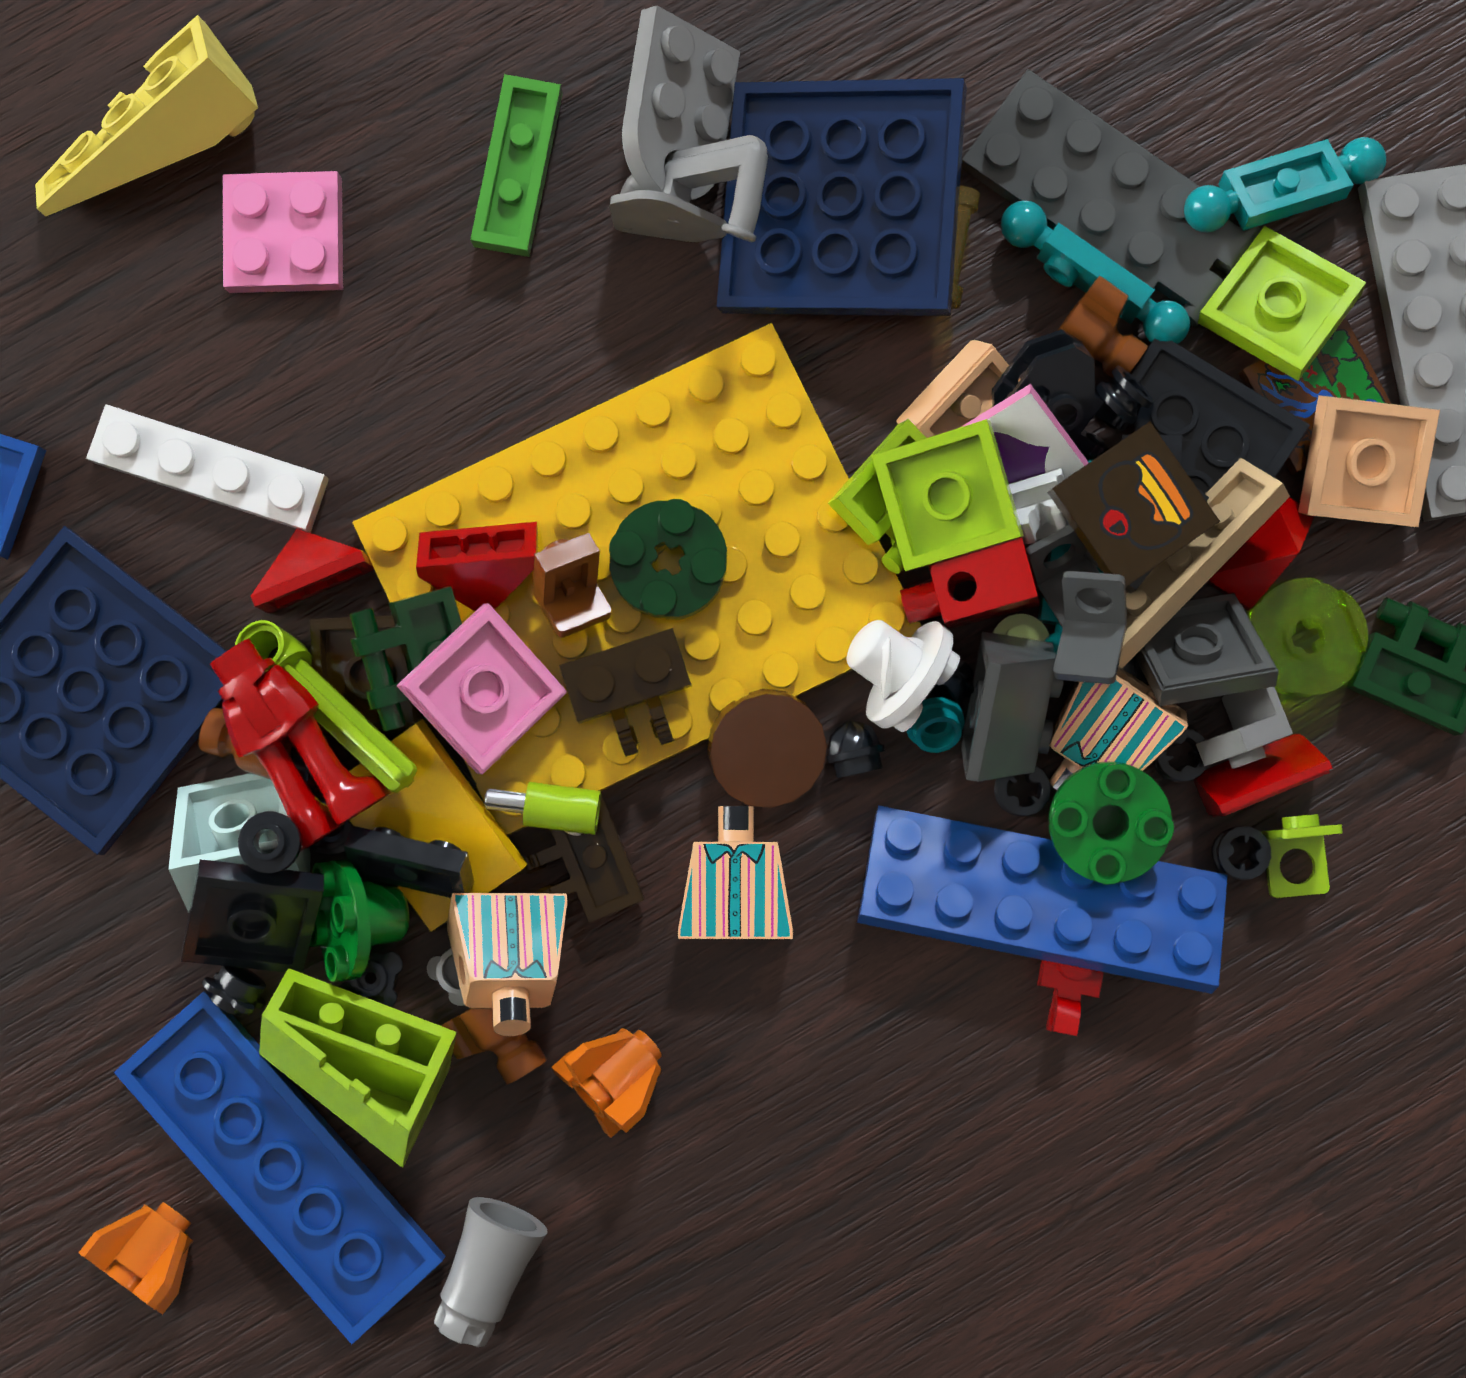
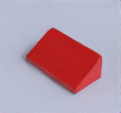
(1286, 766)

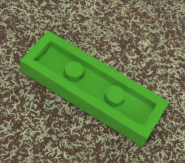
(516, 165)

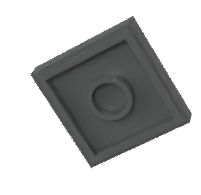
(1206, 653)

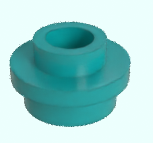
(938, 725)

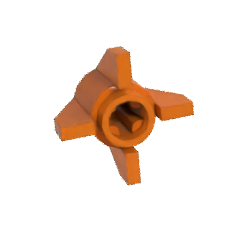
(613, 1077)
(144, 1253)

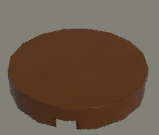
(767, 748)

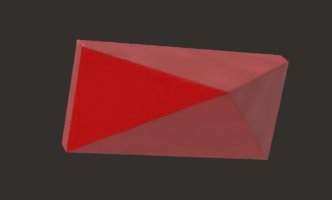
(1264, 555)
(478, 561)
(307, 568)

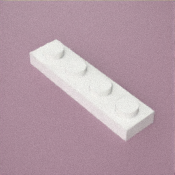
(207, 468)

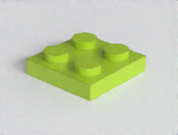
(1281, 303)
(947, 495)

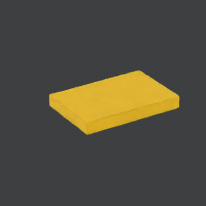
(446, 809)

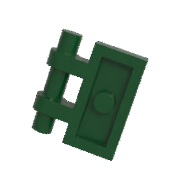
(419, 628)
(1410, 679)

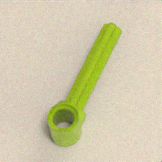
(334, 711)

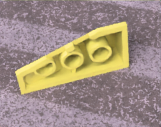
(180, 110)

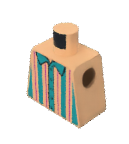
(1113, 725)
(735, 885)
(507, 952)

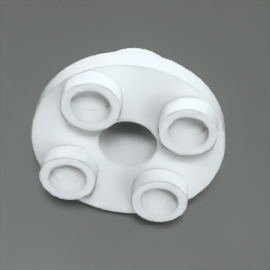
(901, 669)

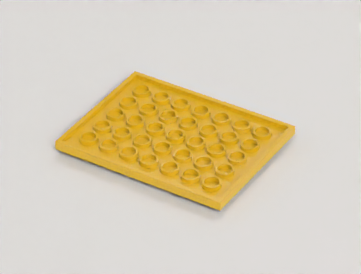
(725, 438)

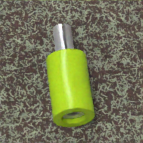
(550, 807)

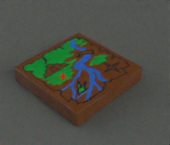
(1336, 371)

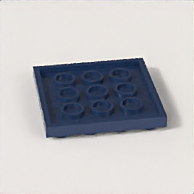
(851, 198)
(96, 690)

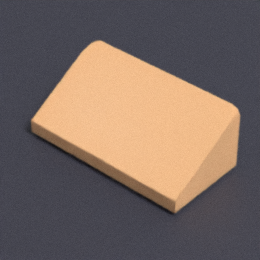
(958, 392)

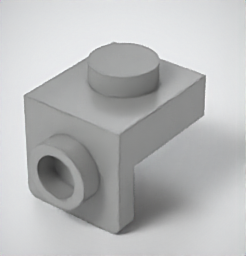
(1256, 722)

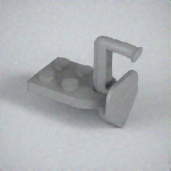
(679, 135)

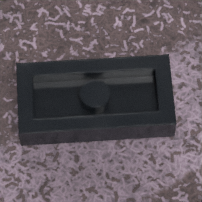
(409, 863)

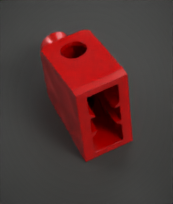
(1001, 579)

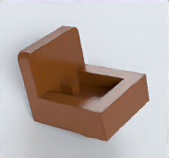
(568, 586)

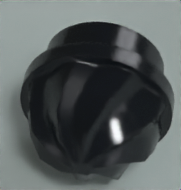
(854, 749)

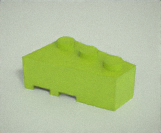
(358, 1058)

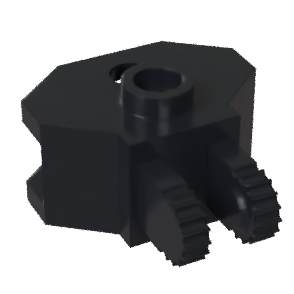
(1065, 380)

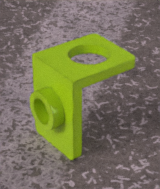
(1303, 834)

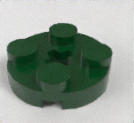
(673, 525)

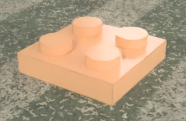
(1368, 461)

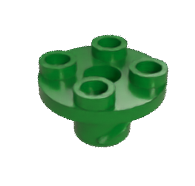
(1110, 822)
(354, 919)

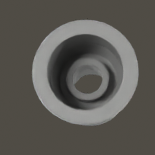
(486, 1269)

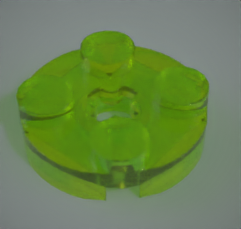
(1318, 606)

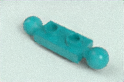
(1284, 184)
(1076, 262)

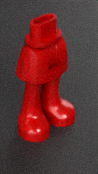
(265, 707)

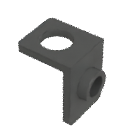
(1049, 575)
(1091, 635)

